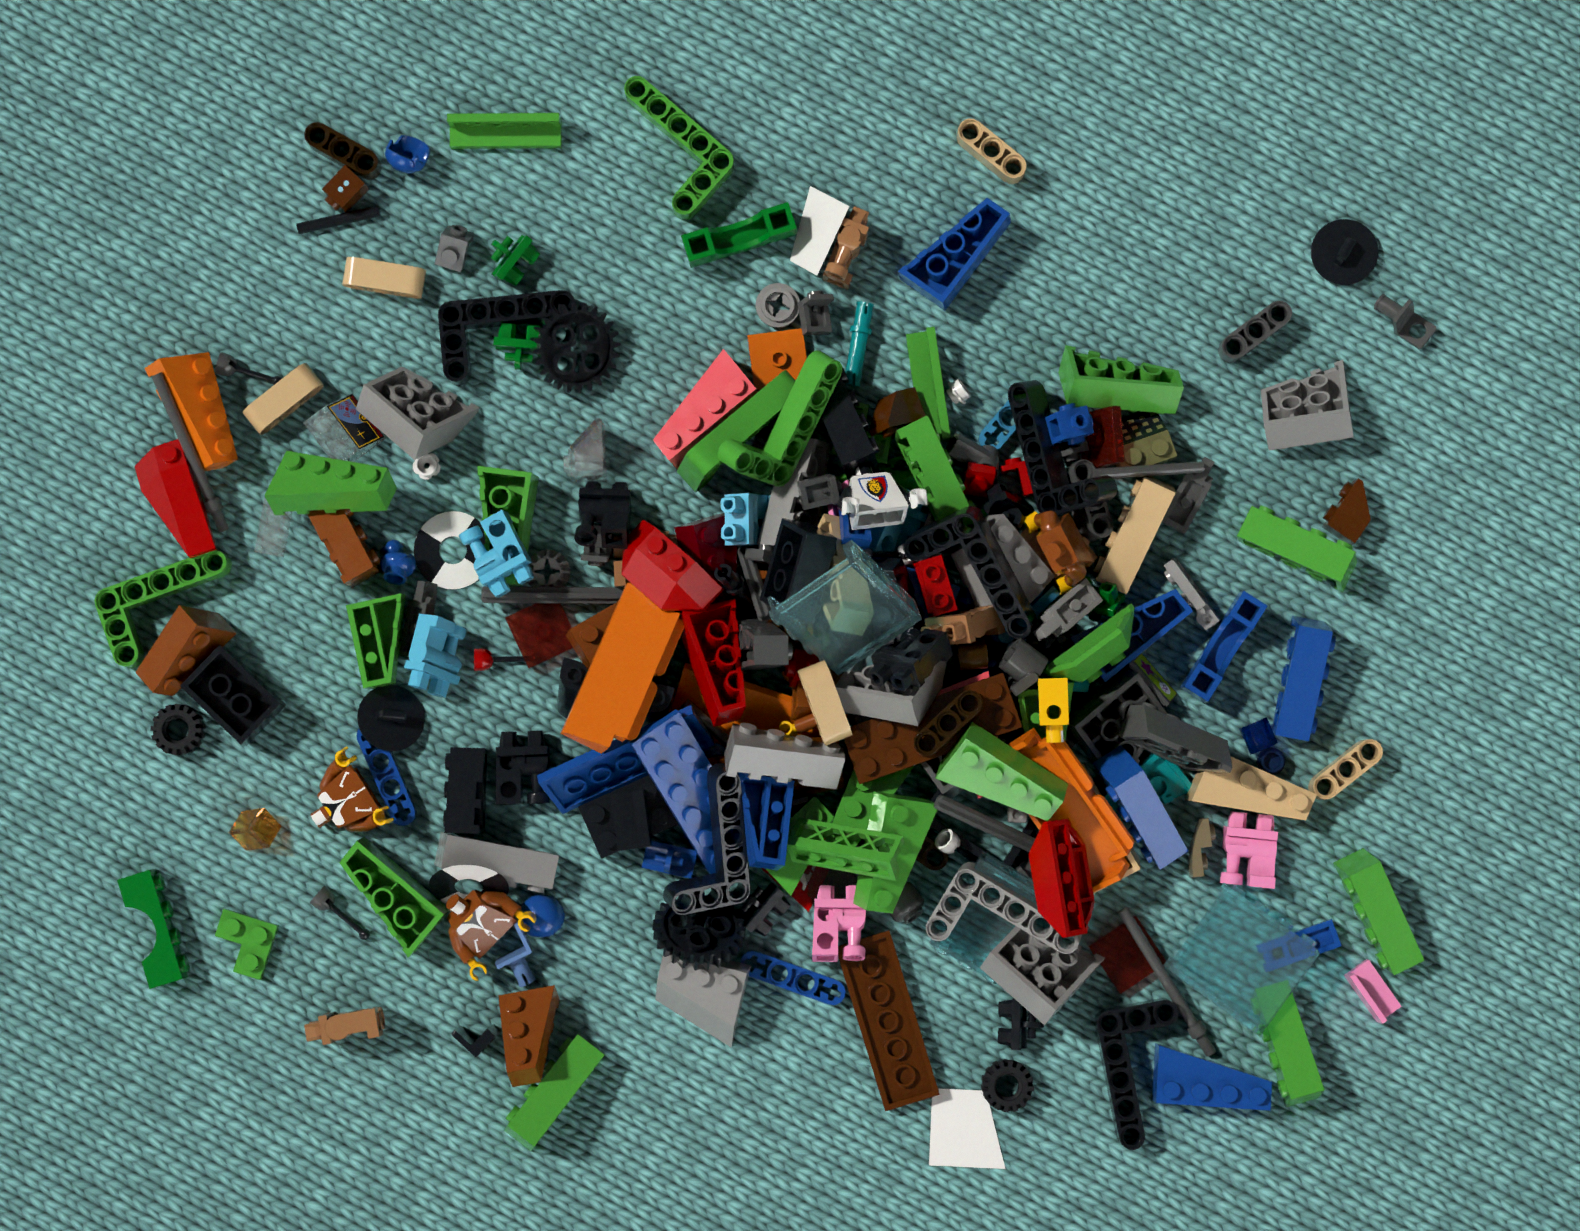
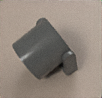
(1023, 665)

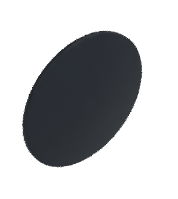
(1344, 252)
(391, 718)

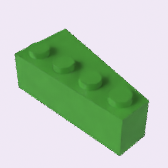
(513, 493)
(857, 800)
(897, 816)
(1292, 1056)
(553, 1092)

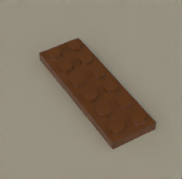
(887, 746)
(888, 1023)

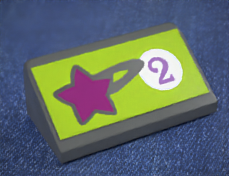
(1158, 685)

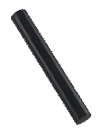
(339, 219)

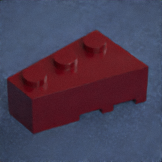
(705, 546)

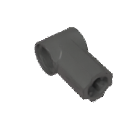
(967, 451)

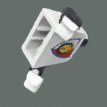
(877, 499)

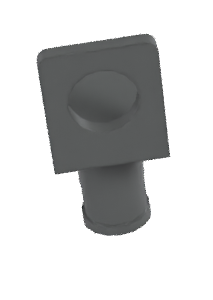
(1404, 319)

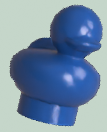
(395, 563)

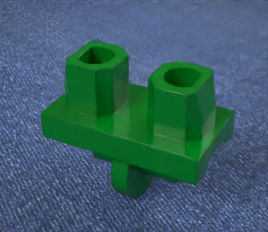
(521, 249)
(507, 341)
(1110, 602)

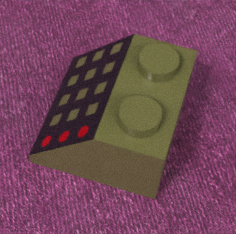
(1146, 440)

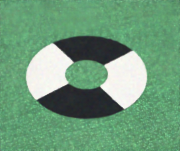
(427, 550)
(443, 881)

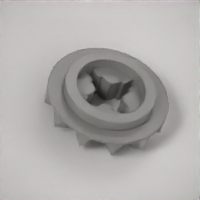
(771, 294)
(557, 562)

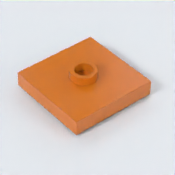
(774, 353)

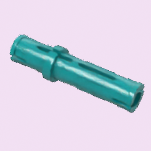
(860, 333)

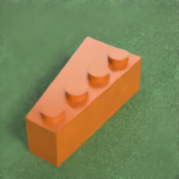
(200, 406)

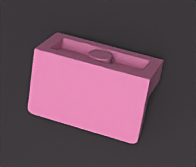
(1372, 991)

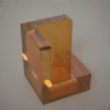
(255, 829)

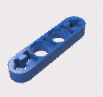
(382, 776)
(791, 980)

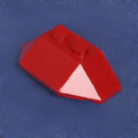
(666, 572)
(1062, 878)

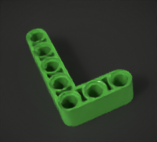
(684, 140)
(792, 428)
(702, 459)
(150, 593)

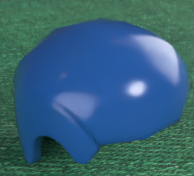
(407, 154)
(548, 915)

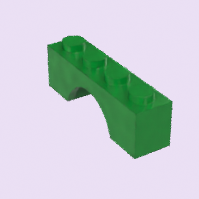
(720, 242)
(165, 961)

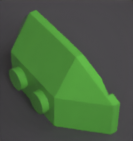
(1095, 650)

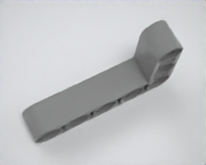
(1000, 906)

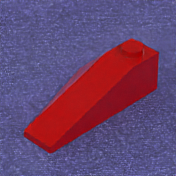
(176, 497)

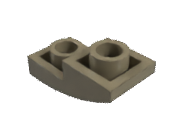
(1201, 838)

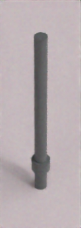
(212, 503)
(1195, 1028)

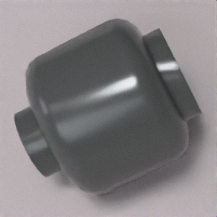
(909, 905)

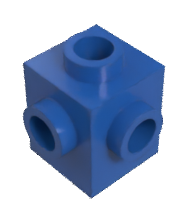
(1070, 424)

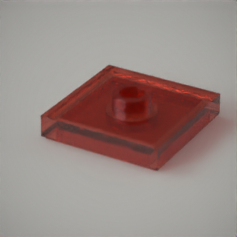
(1107, 440)
(540, 632)
(1123, 958)

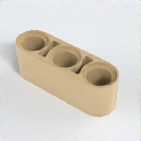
(987, 138)
(384, 277)
(283, 398)
(824, 702)
(1358, 764)

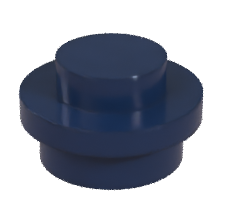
(1271, 760)

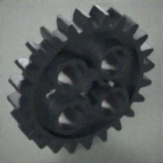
(599, 344)
(699, 936)

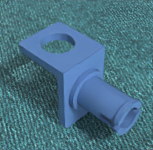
(517, 960)

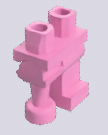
(1255, 844)
(833, 917)

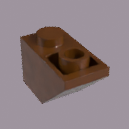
(896, 412)
(1350, 515)

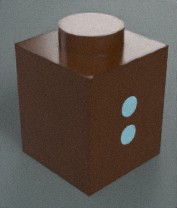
(344, 190)

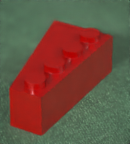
(715, 658)

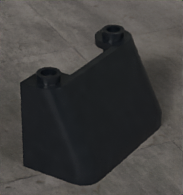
(572, 677)

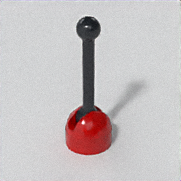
(484, 659)

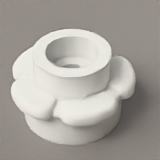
(958, 392)
(427, 473)

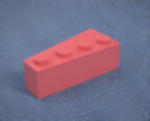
(707, 405)

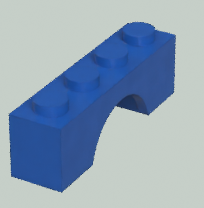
(1222, 646)

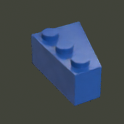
(766, 820)

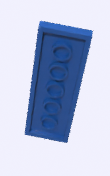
(598, 774)
(680, 775)

